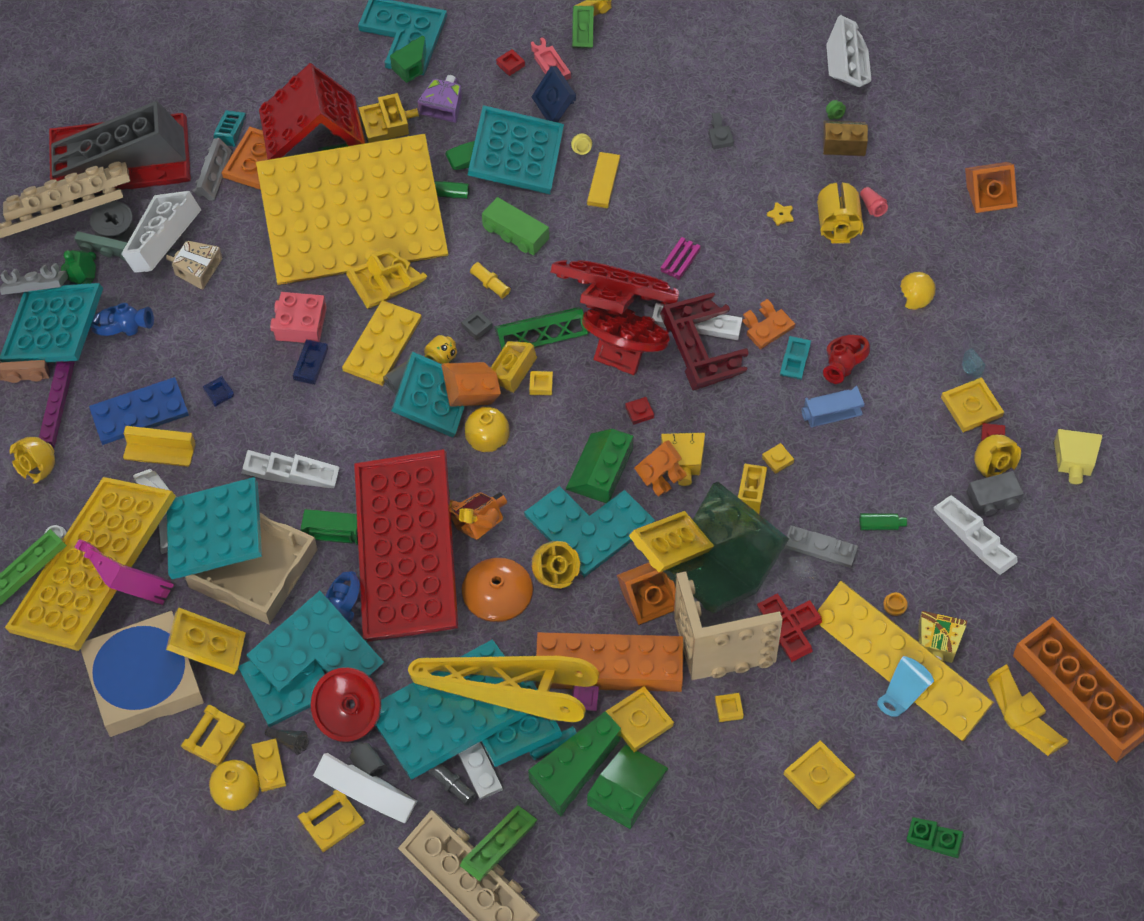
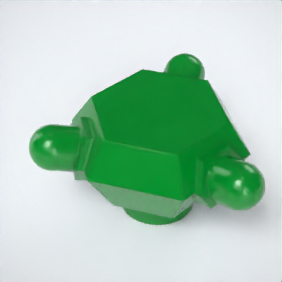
(79, 266)

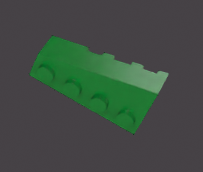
(574, 762)

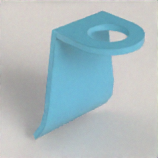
(905, 686)

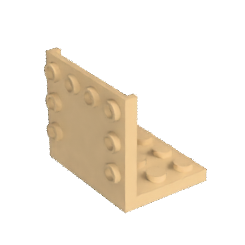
(723, 646)

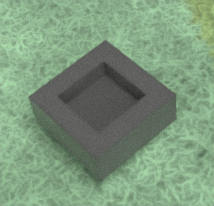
(476, 324)

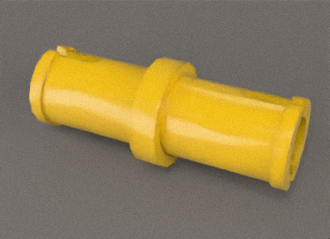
(490, 280)

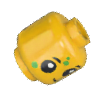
(441, 349)

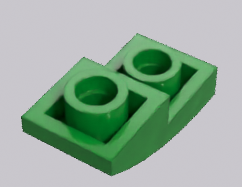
(460, 156)
(935, 838)

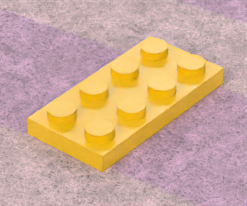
(382, 342)
(671, 541)

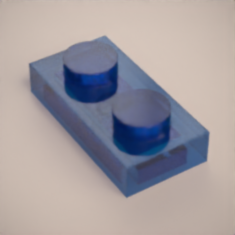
(310, 362)

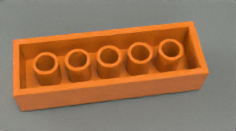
(621, 660)
(1083, 688)

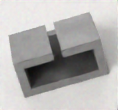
(995, 493)

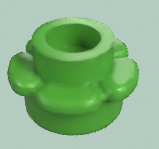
(835, 109)

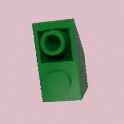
(410, 59)

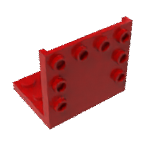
(302, 106)

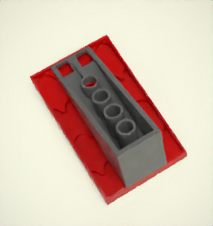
(145, 138)

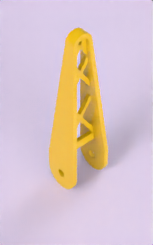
(514, 671)

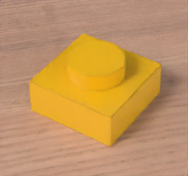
(541, 383)
(778, 458)
(729, 707)

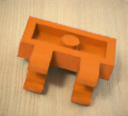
(771, 328)
(656, 464)

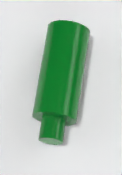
(452, 189)
(881, 521)

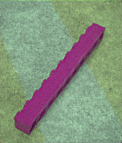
(56, 402)

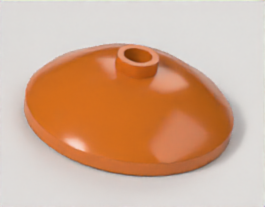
(501, 600)

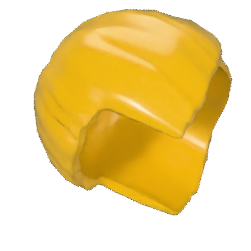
(918, 290)

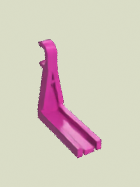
(124, 577)

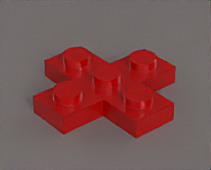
(793, 625)

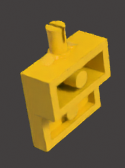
(386, 118)

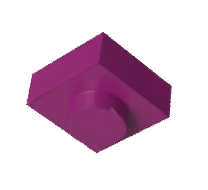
(587, 696)

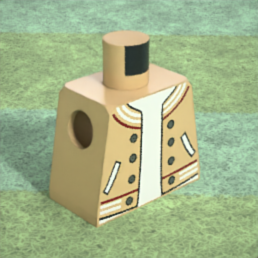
(195, 262)

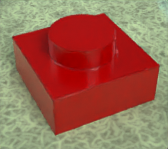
(510, 62)
(639, 410)
(991, 429)

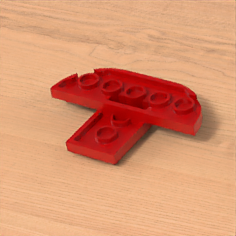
(612, 286)

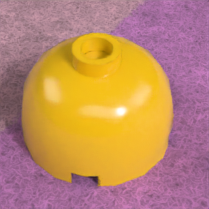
(487, 429)
(33, 453)
(998, 453)
(555, 564)
(234, 785)

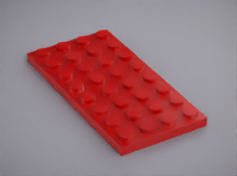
(405, 546)

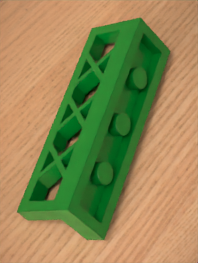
(543, 321)

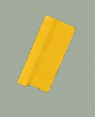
(158, 446)

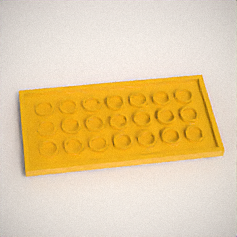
(69, 590)

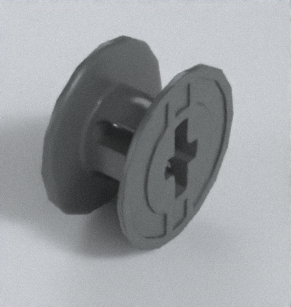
(113, 221)

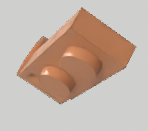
(24, 370)

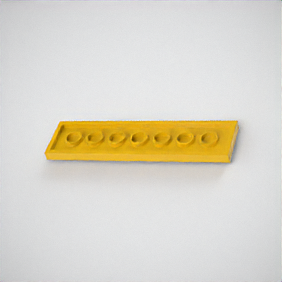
(882, 646)

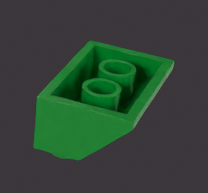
(601, 464)

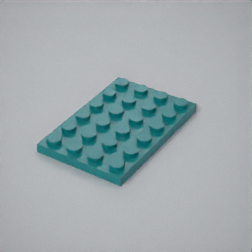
(434, 725)

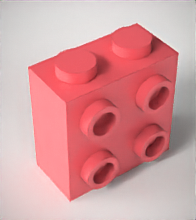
(298, 317)

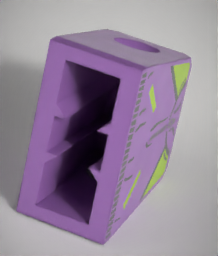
(441, 99)

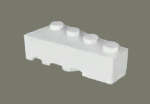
(159, 229)

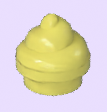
(581, 144)

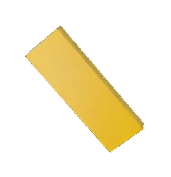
(603, 180)

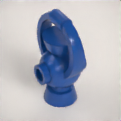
(122, 319)
(344, 596)

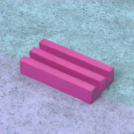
(688, 245)

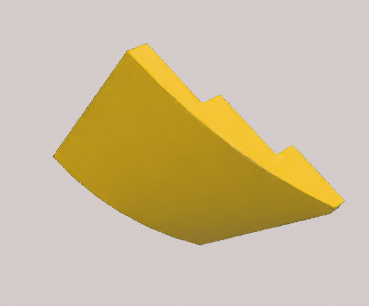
(383, 277)

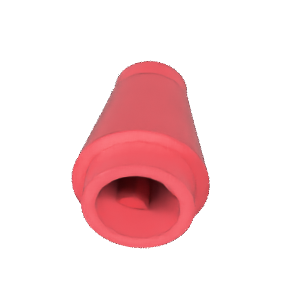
(874, 202)

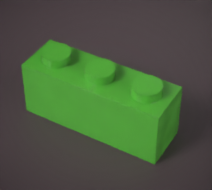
(515, 226)

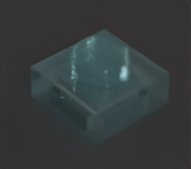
(973, 363)

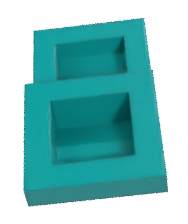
(795, 357)

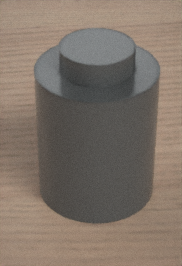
(394, 378)
(367, 760)

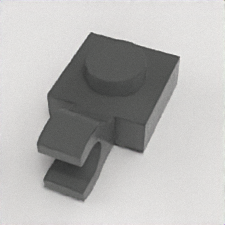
(720, 135)

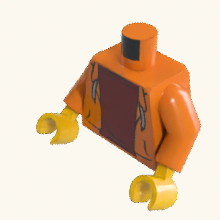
(477, 513)

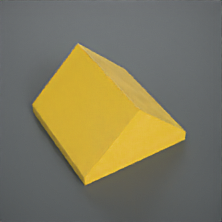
(514, 364)

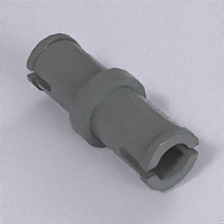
(453, 783)

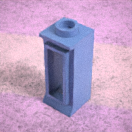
(833, 407)

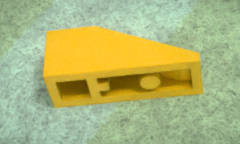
(752, 486)

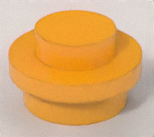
(895, 604)

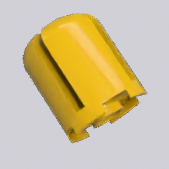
(841, 212)

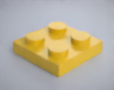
(972, 404)
(640, 718)
(819, 774)

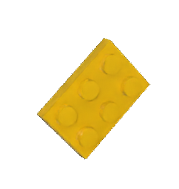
(206, 641)

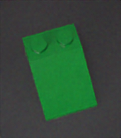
(626, 786)

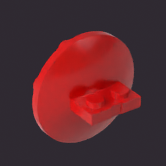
(624, 337)

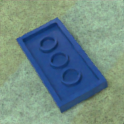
(140, 408)

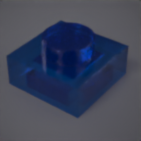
(218, 391)

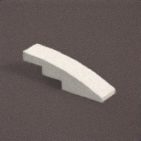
(290, 470)
(975, 535)
(365, 788)

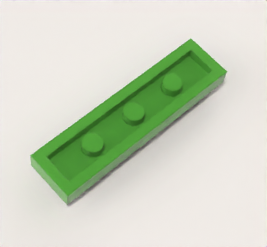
(29, 564)
(498, 843)

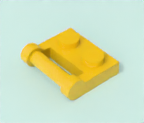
(220, 739)
(336, 825)

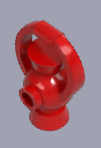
(843, 356)

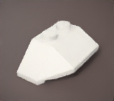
(848, 54)

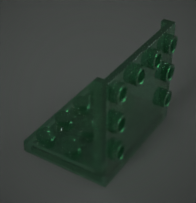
(741, 554)

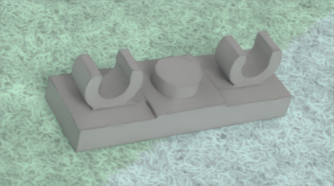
(212, 170)
(32, 280)
(821, 546)

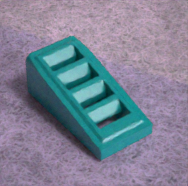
(230, 139)

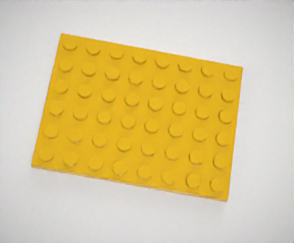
(349, 202)

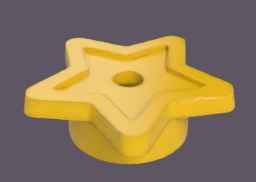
(781, 219)

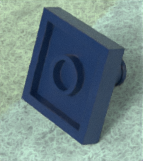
(553, 95)

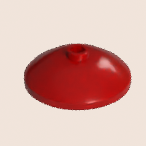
(332, 708)

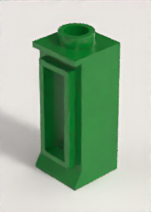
(330, 526)

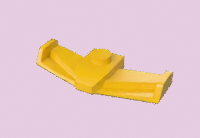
(1023, 712)

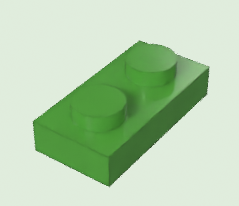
(582, 26)

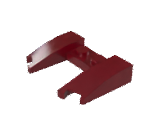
(681, 321)

